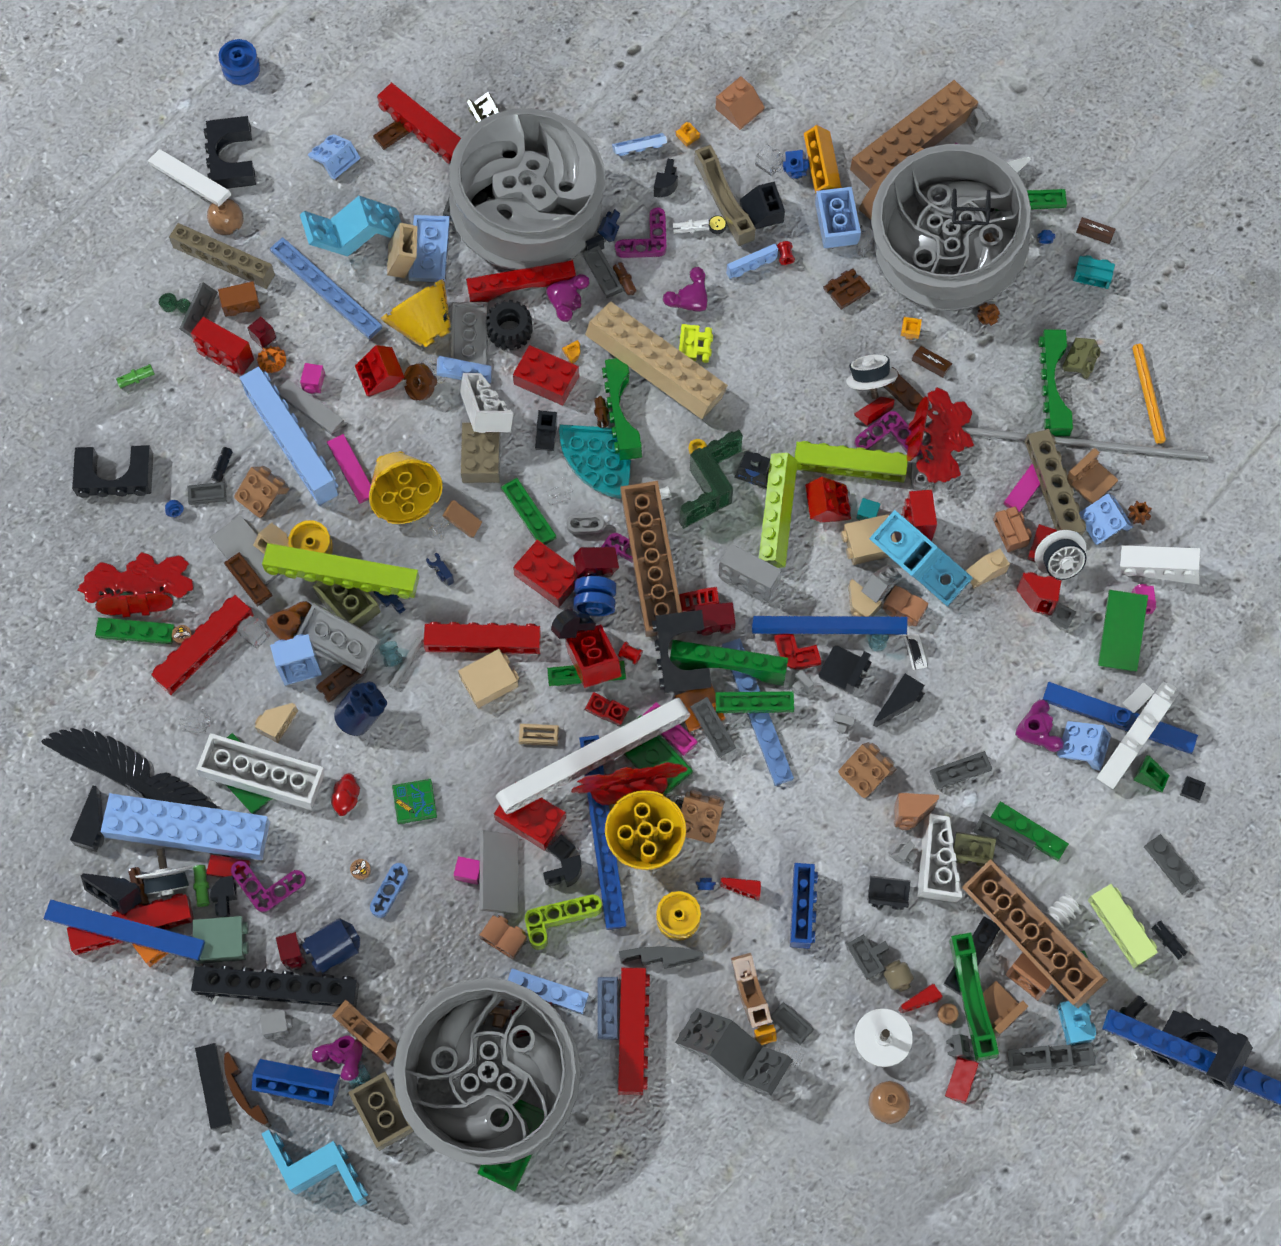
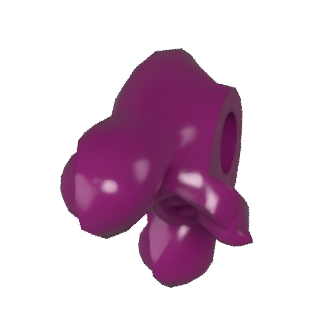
(565, 297)
(691, 297)
(1037, 726)
(343, 1051)

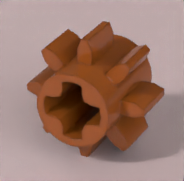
(988, 314)
(1139, 507)

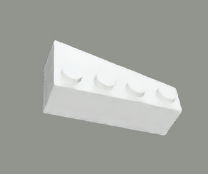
(483, 406)
(1162, 563)
(937, 863)

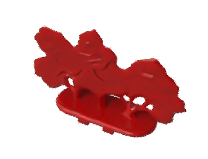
(945, 435)
(140, 577)
(612, 787)

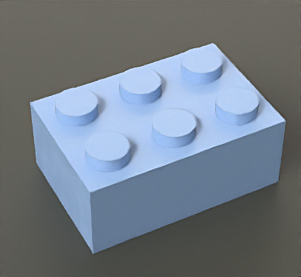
(837, 217)
(295, 659)

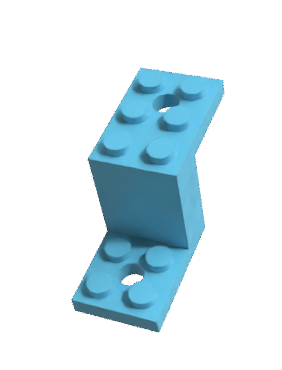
(350, 226)
(921, 558)
(315, 1167)

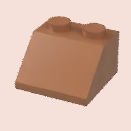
(739, 103)
(912, 809)
(1028, 977)

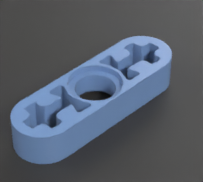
(401, 880)

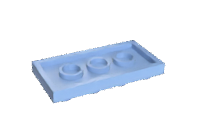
(431, 248)

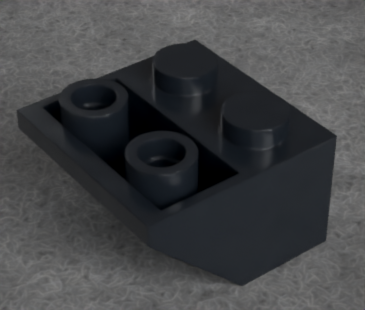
(763, 205)

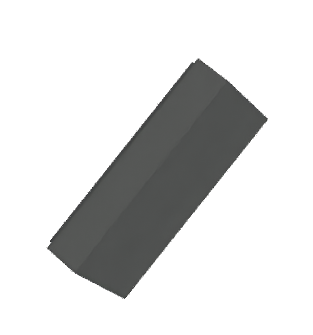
(206, 493)
(791, 1023)

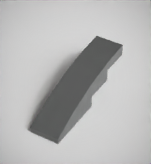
(667, 955)
(1051, 1057)

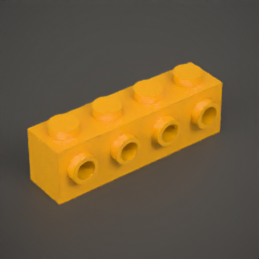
(822, 159)

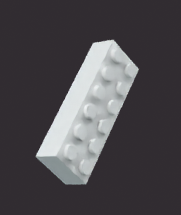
(260, 771)

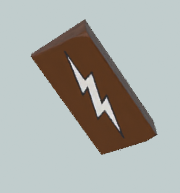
(1095, 230)
(931, 361)

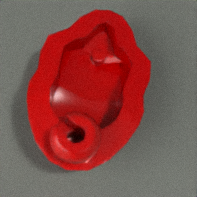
(345, 794)

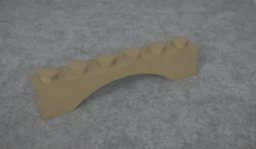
(712, 174)

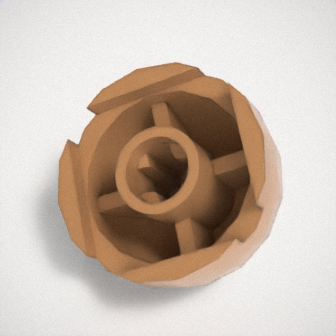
(225, 218)
(889, 1102)

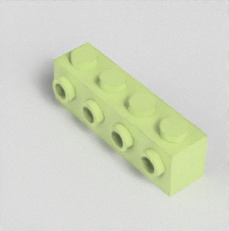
(1123, 926)

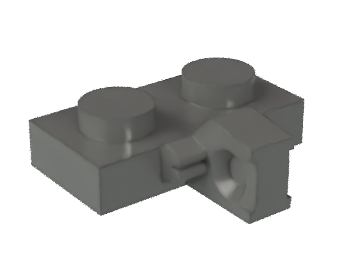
(867, 955)

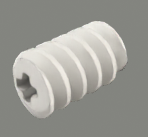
(1062, 910)

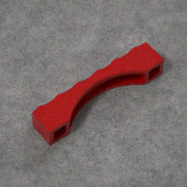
(491, 286)

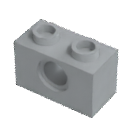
(881, 583)

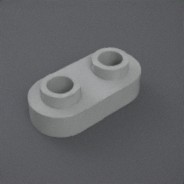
(915, 474)
(585, 524)

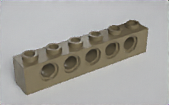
(222, 255)
(1044, 440)

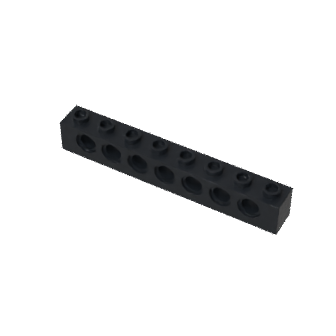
(202, 986)

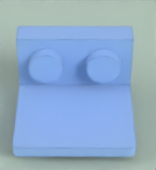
(335, 154)
(1105, 518)
(1085, 743)

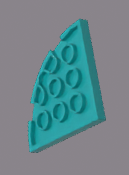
(593, 458)

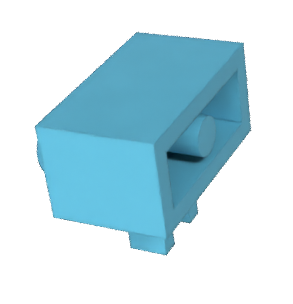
(1076, 1023)

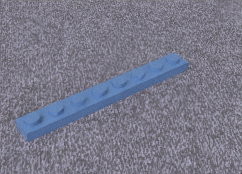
(326, 288)
(763, 726)

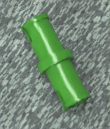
(135, 376)
(201, 886)

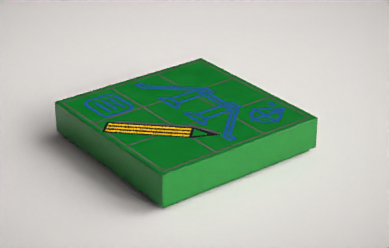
(414, 801)

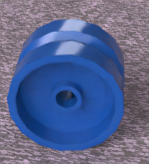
(239, 62)
(594, 596)

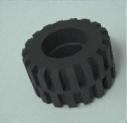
(509, 312)

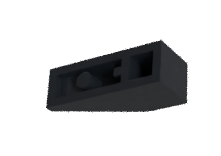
(901, 699)
(88, 827)
(113, 891)

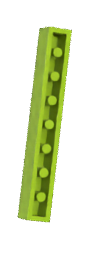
(340, 570)

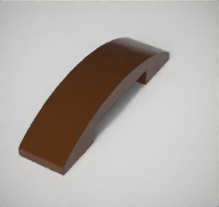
(232, 1070)

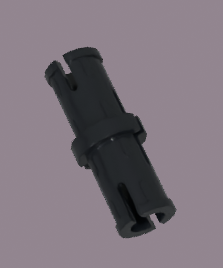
(1169, 940)

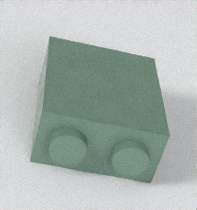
(222, 938)

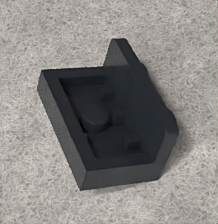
(888, 892)

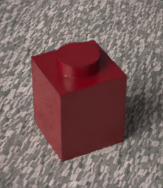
(261, 332)

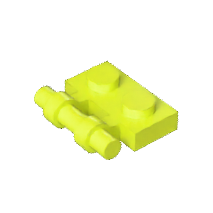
(689, 342)

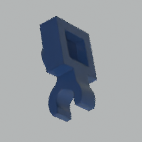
(608, 226)
(443, 572)
(391, 599)

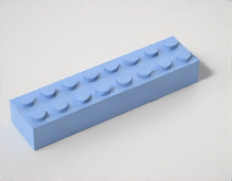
(289, 435)
(185, 826)

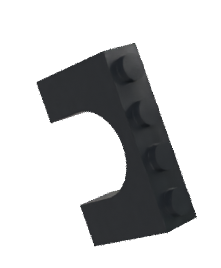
(220, 134)
(135, 481)
(673, 678)
(1231, 1052)

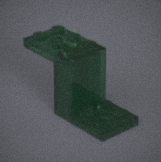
(710, 478)

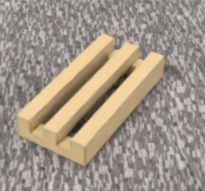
(526, 741)

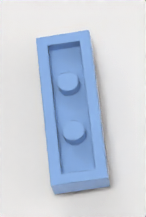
(639, 144)
(752, 261)
(455, 368)

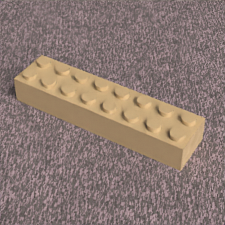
(656, 360)

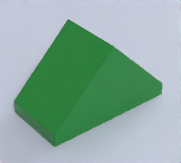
(1151, 774)

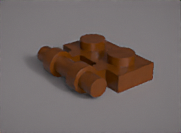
(849, 292)

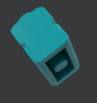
(1094, 271)

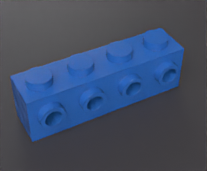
(802, 905)
(295, 1082)

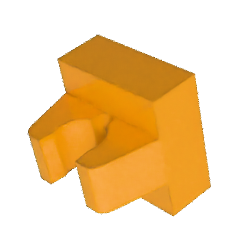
(687, 134)
(911, 328)
(765, 1034)

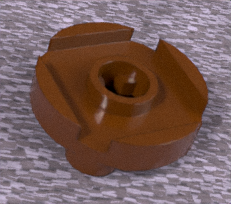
(427, 381)

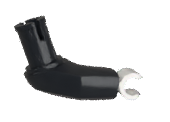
(1132, 1011)

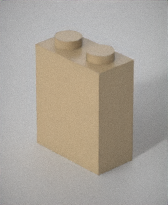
(402, 250)
(859, 545)
(489, 678)

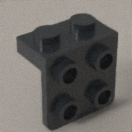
(845, 669)

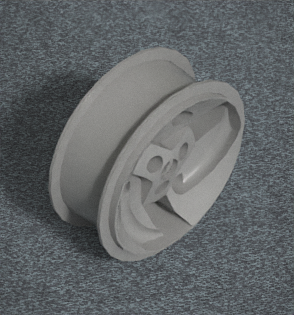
(531, 234)
(985, 265)
(451, 1024)

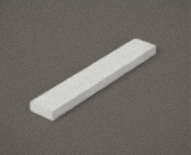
(189, 177)

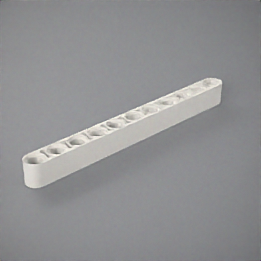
(592, 756)

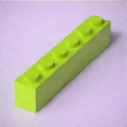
(851, 461)
(778, 509)

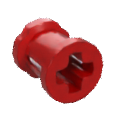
(785, 252)
(630, 653)

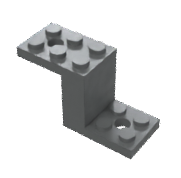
(734, 1051)

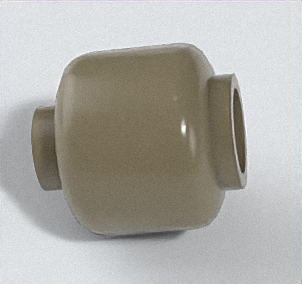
(898, 975)

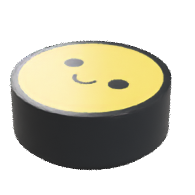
(717, 224)

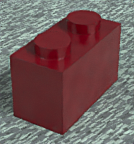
(596, 561)
(717, 618)
(291, 951)

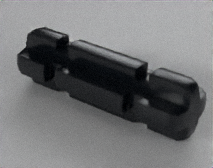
(221, 464)

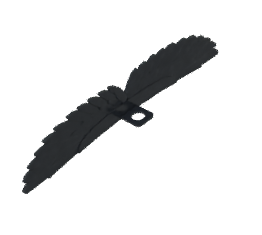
(123, 767)

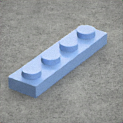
(550, 991)

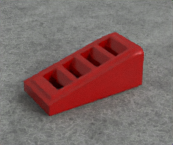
(712, 591)
(745, 887)
(925, 997)

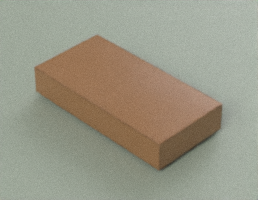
(462, 519)

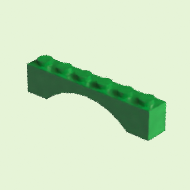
(1058, 415)
(627, 437)
(764, 667)
(969, 983)

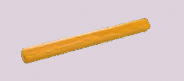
(1149, 394)

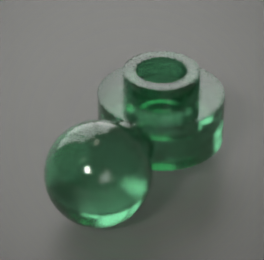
(172, 303)

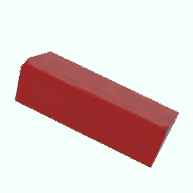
(875, 410)
(961, 1080)

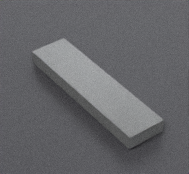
(310, 407)

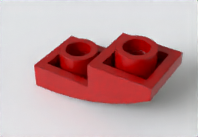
(605, 709)

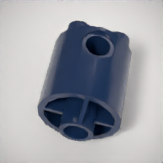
(360, 709)
(332, 944)

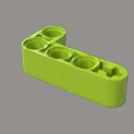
(563, 918)

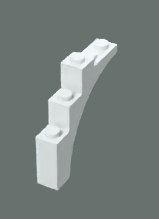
(1138, 734)

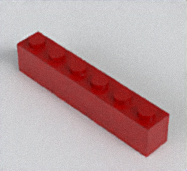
(418, 121)
(482, 638)
(201, 645)
(159, 914)
(632, 1031)

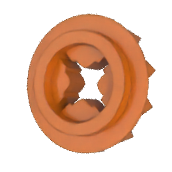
(268, 365)

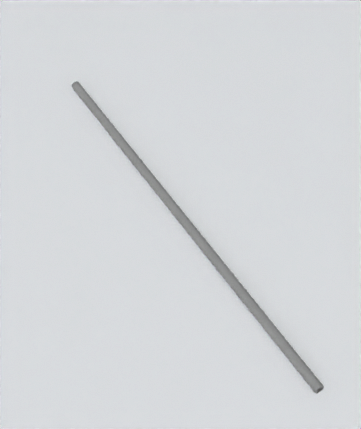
(1079, 442)

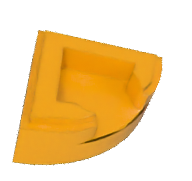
(572, 351)

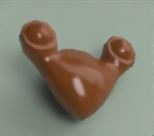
(287, 621)

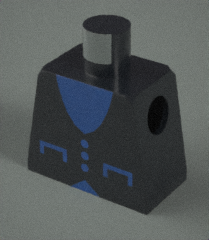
(753, 469)

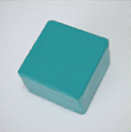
(868, 509)

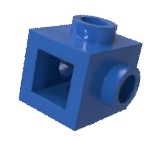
(796, 164)

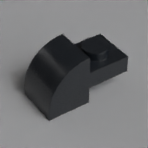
(666, 182)
(546, 430)
(569, 622)
(569, 872)
(223, 892)

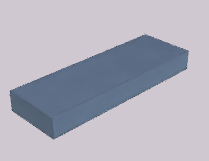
(607, 1008)

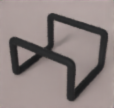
(954, 207)

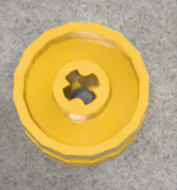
(311, 532)
(678, 903)

